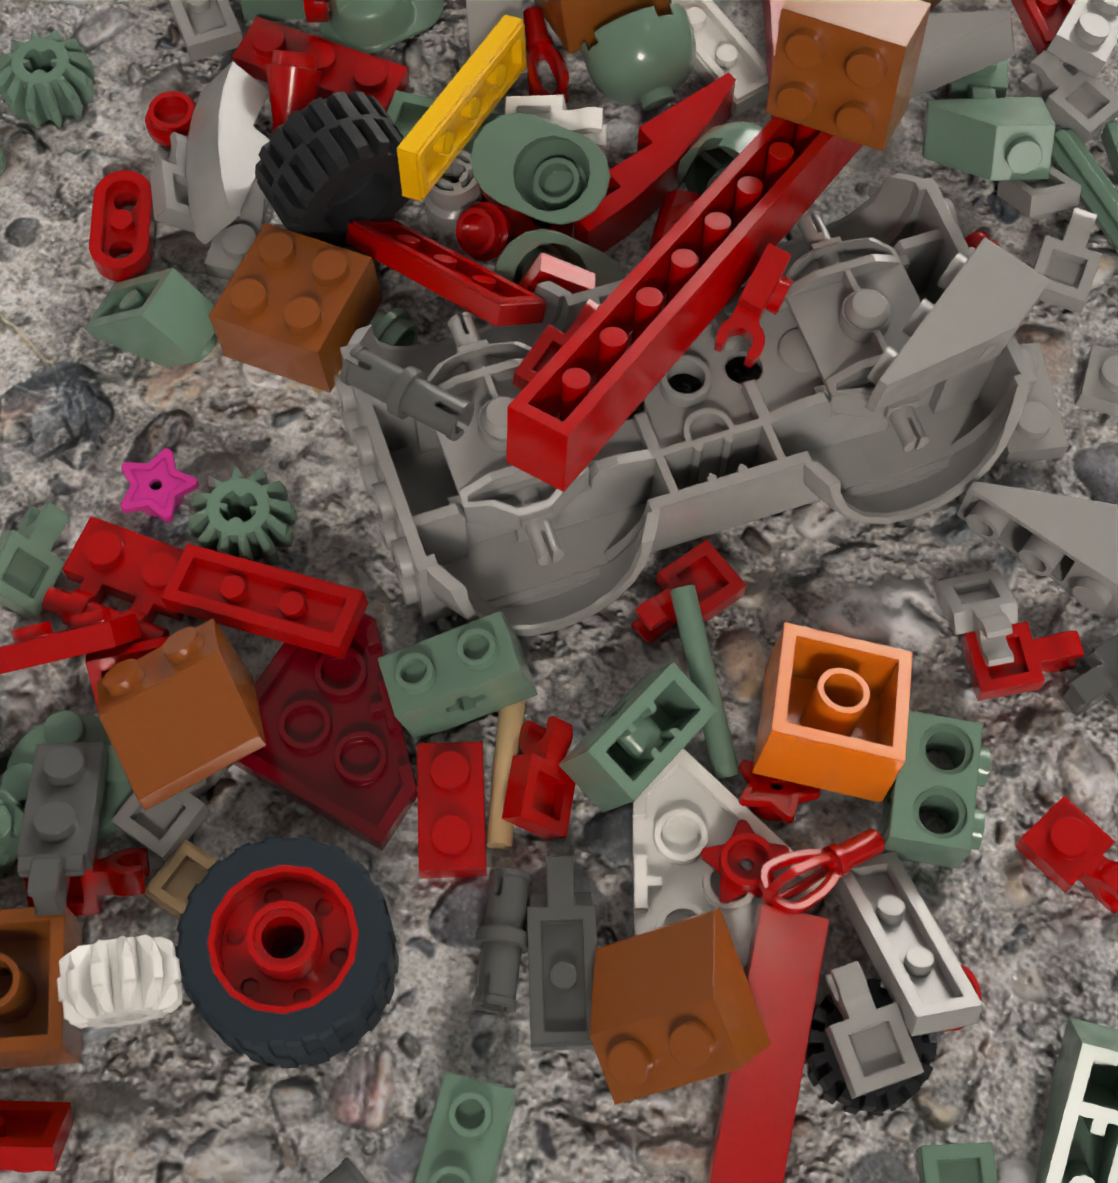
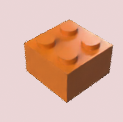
(834, 713)

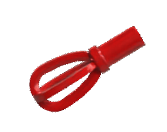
(540, 48)
(835, 863)

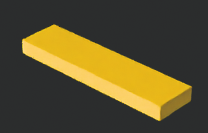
(461, 108)

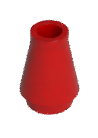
(291, 83)

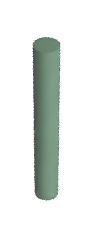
(704, 677)

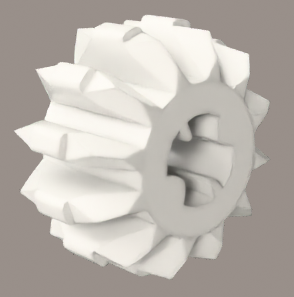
(120, 982)

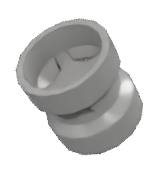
(453, 193)

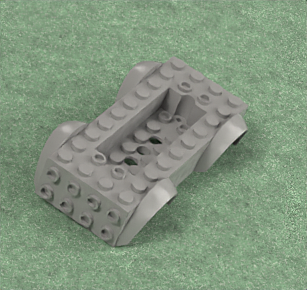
(494, 538)

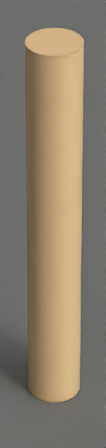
(509, 724)

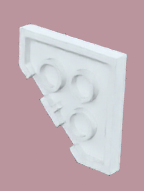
(670, 827)

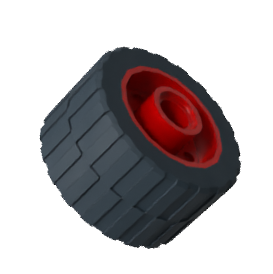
(258, 907)

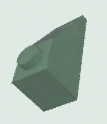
(1082, 1108)

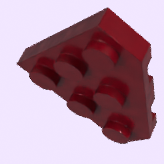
(335, 737)

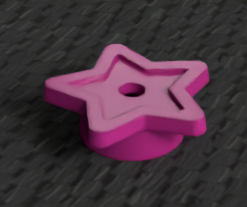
(159, 502)

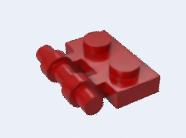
(120, 565)

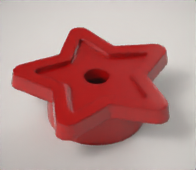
(771, 803)
(727, 857)

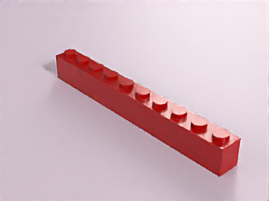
(668, 301)

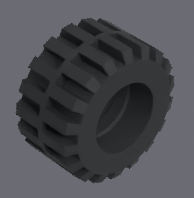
(333, 167)

